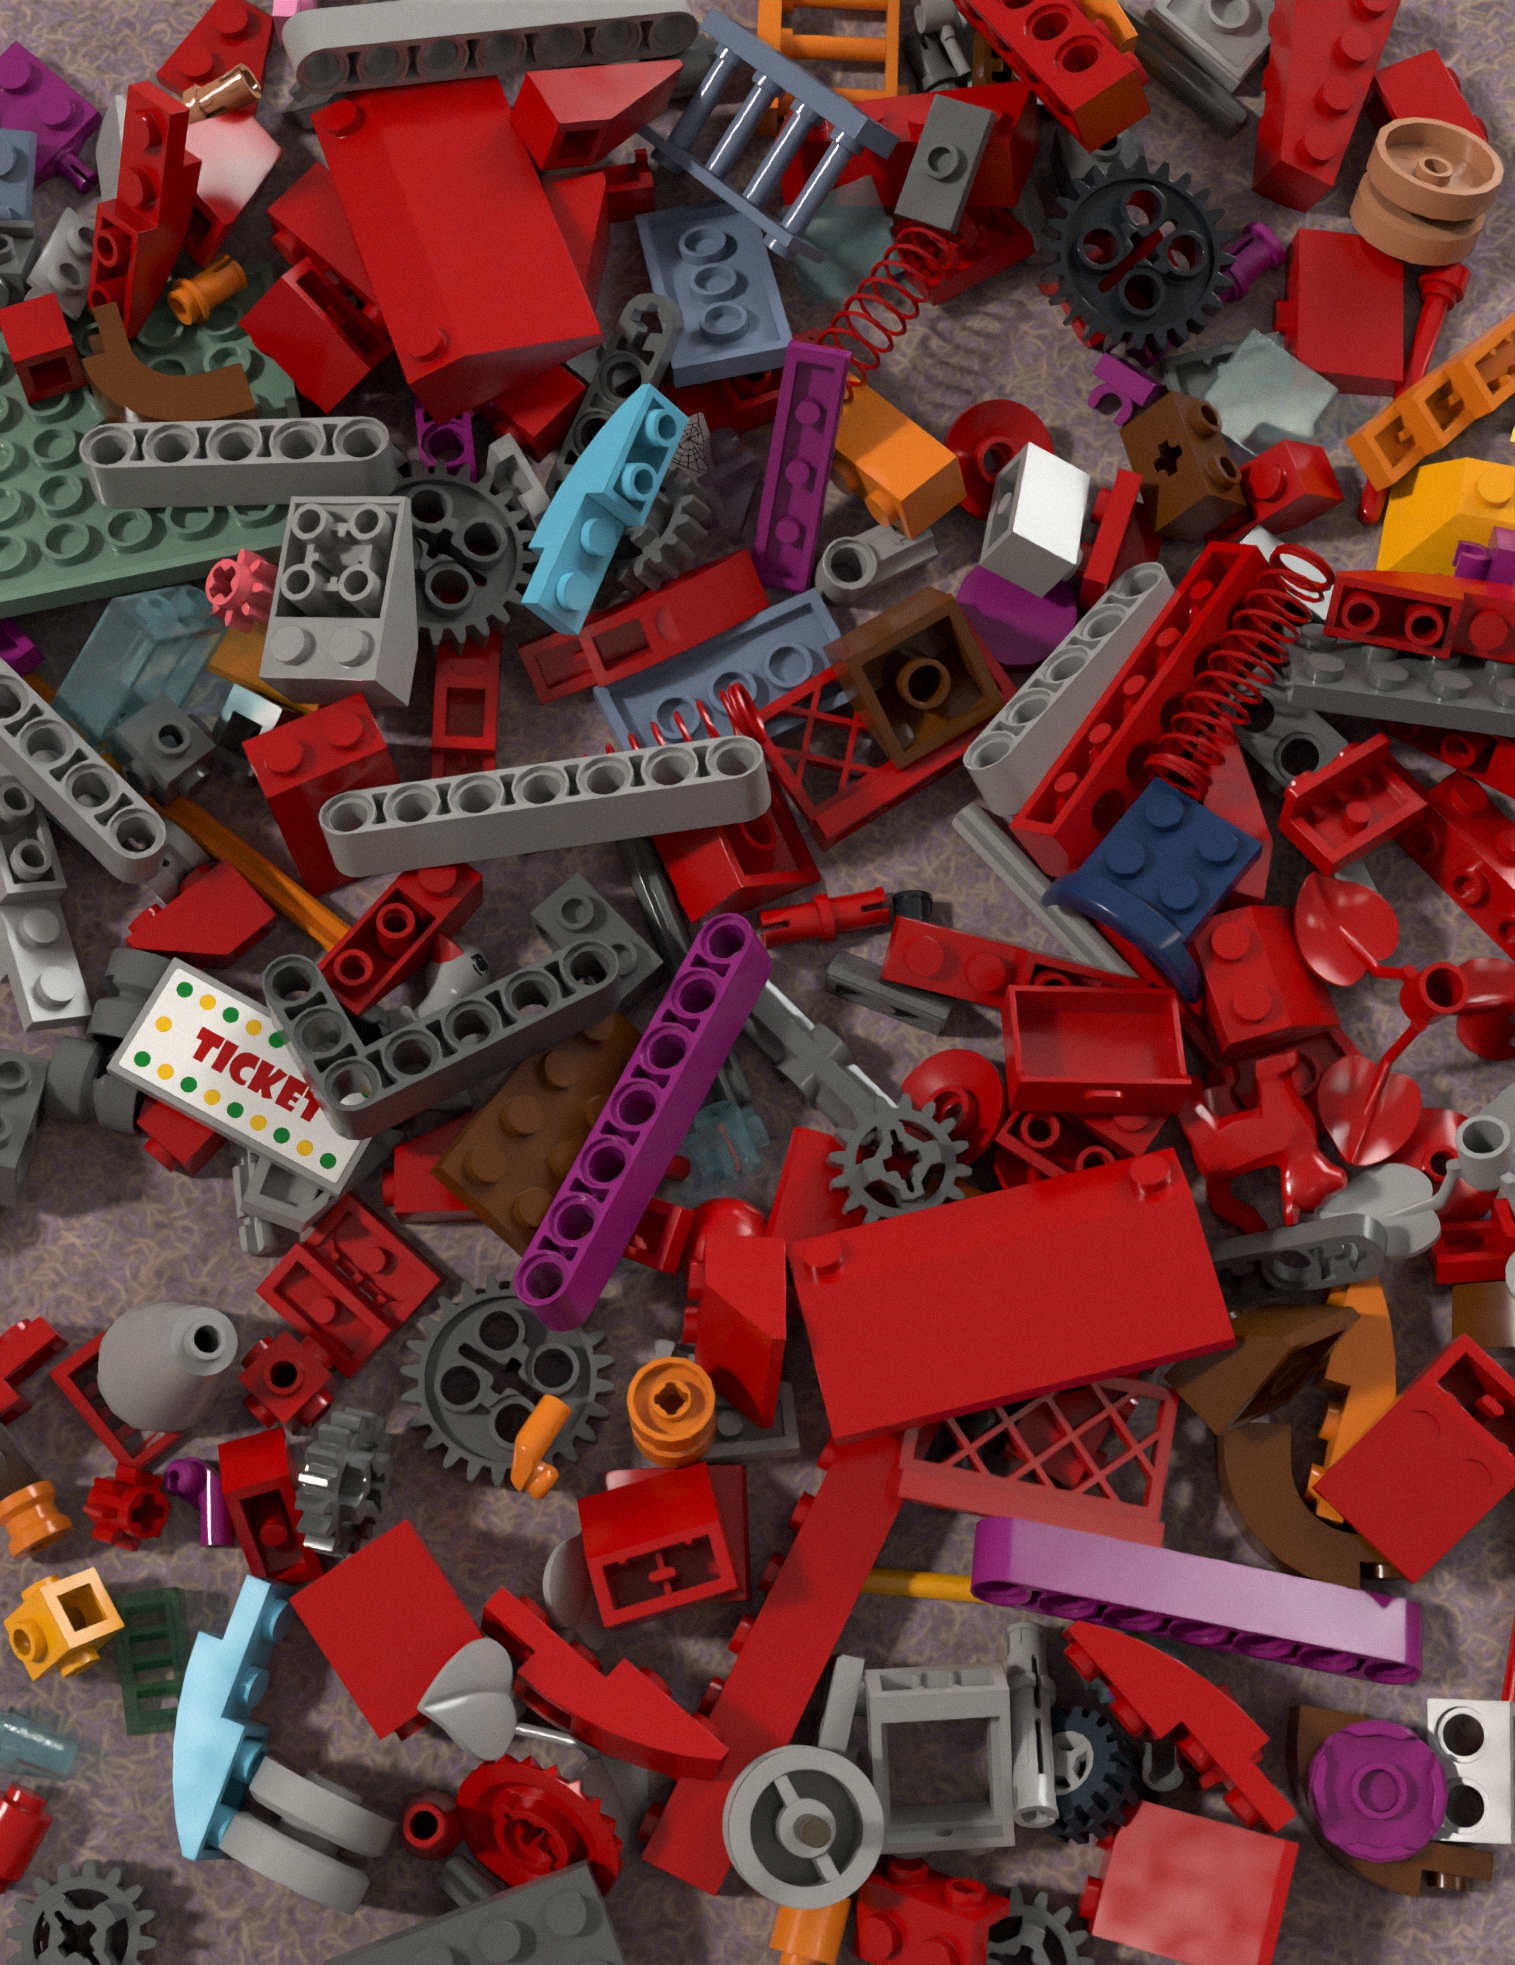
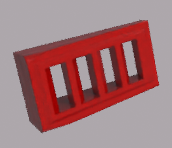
(64, 1375)

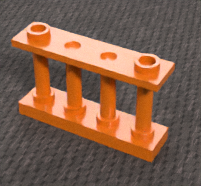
(831, 48)

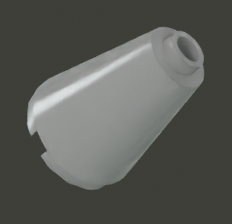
(166, 1364)

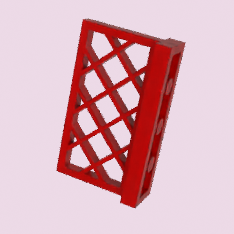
(879, 787)
(991, 1495)

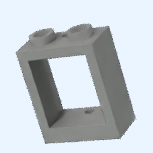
(943, 1694)

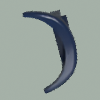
(1161, 878)

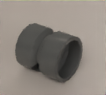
(130, 982)
(82, 1088)

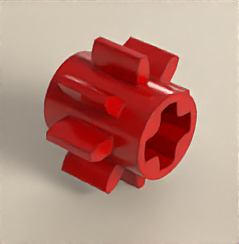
(127, 1507)

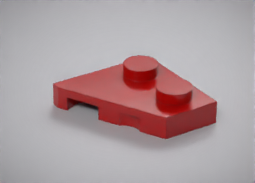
(222, 39)

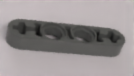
(601, 397)

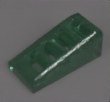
(176, 1629)

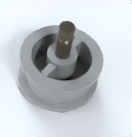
(803, 1826)

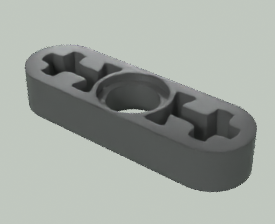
(1313, 1239)

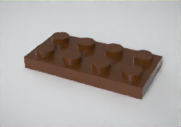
(533, 1128)

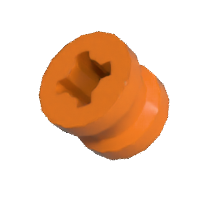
(33, 1520)

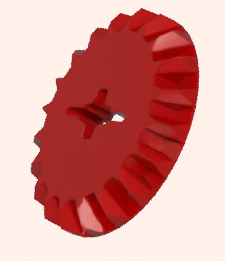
(510, 1798)

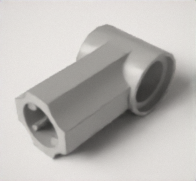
(875, 557)

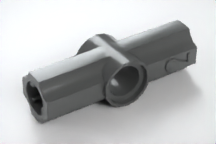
(811, 1059)

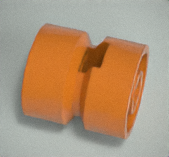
(672, 1411)

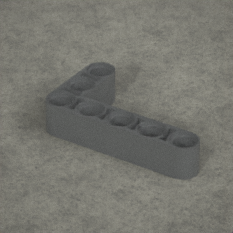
(435, 1038)

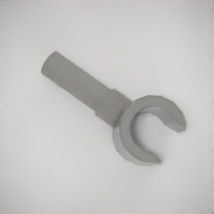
(941, 18)

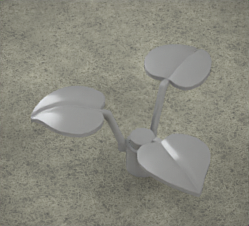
(1404, 1196)
(481, 1711)

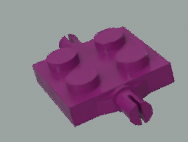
(43, 103)

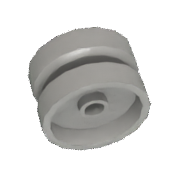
(305, 1843)

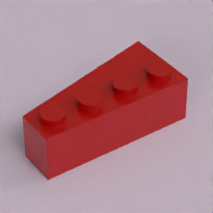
(1314, 92)
(1003, 167)

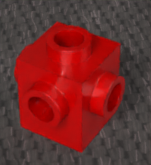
(304, 1400)

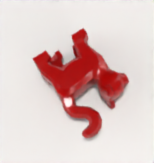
(1240, 1140)

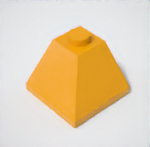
(1440, 506)

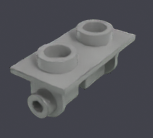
(65, 264)

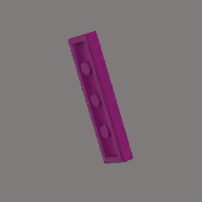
(799, 464)

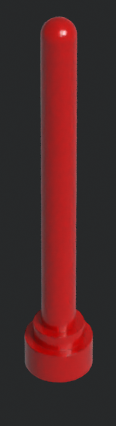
(1439, 292)

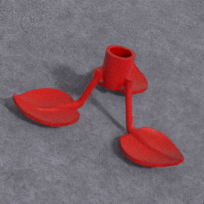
(1341, 935)

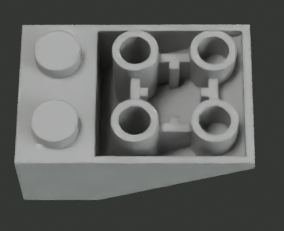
(344, 602)

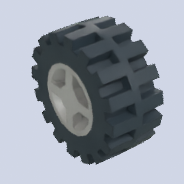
(1110, 1772)

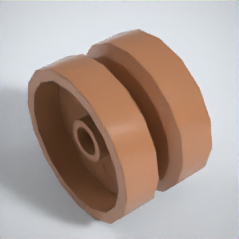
(1426, 191)

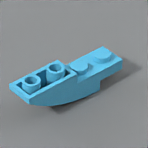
(601, 496)
(214, 1738)

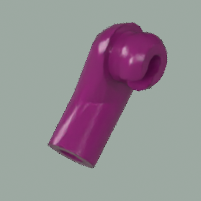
(201, 1488)

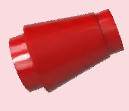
(448, 1830)

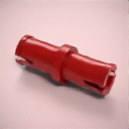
(823, 918)

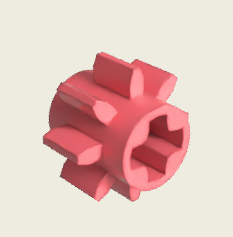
(242, 590)

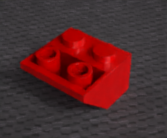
(316, 335)
(1077, 1140)
(657, 1548)

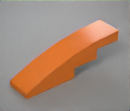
(1438, 406)

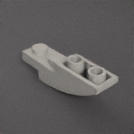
(33, 932)

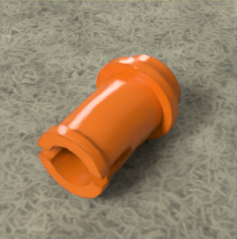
(195, 297)

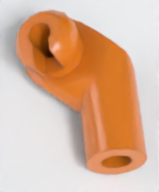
(531, 1444)

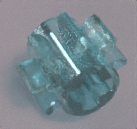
(727, 1140)

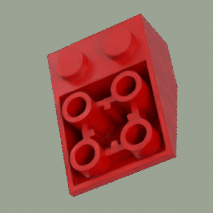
(1430, 1460)

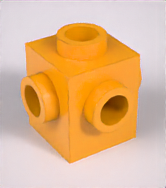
(63, 1624)

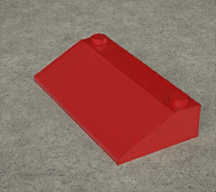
(456, 239)
(1008, 1296)

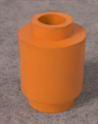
(810, 1934)

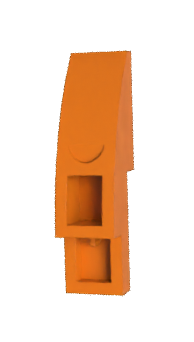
(1363, 1376)

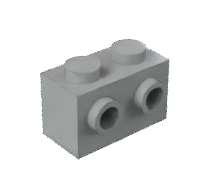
(1036, 521)

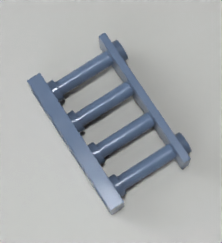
(811, 106)

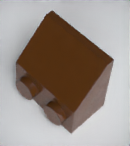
(915, 675)
(1271, 1362)

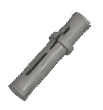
(1031, 1728)

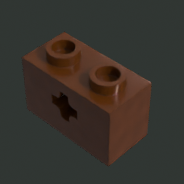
(1185, 467)

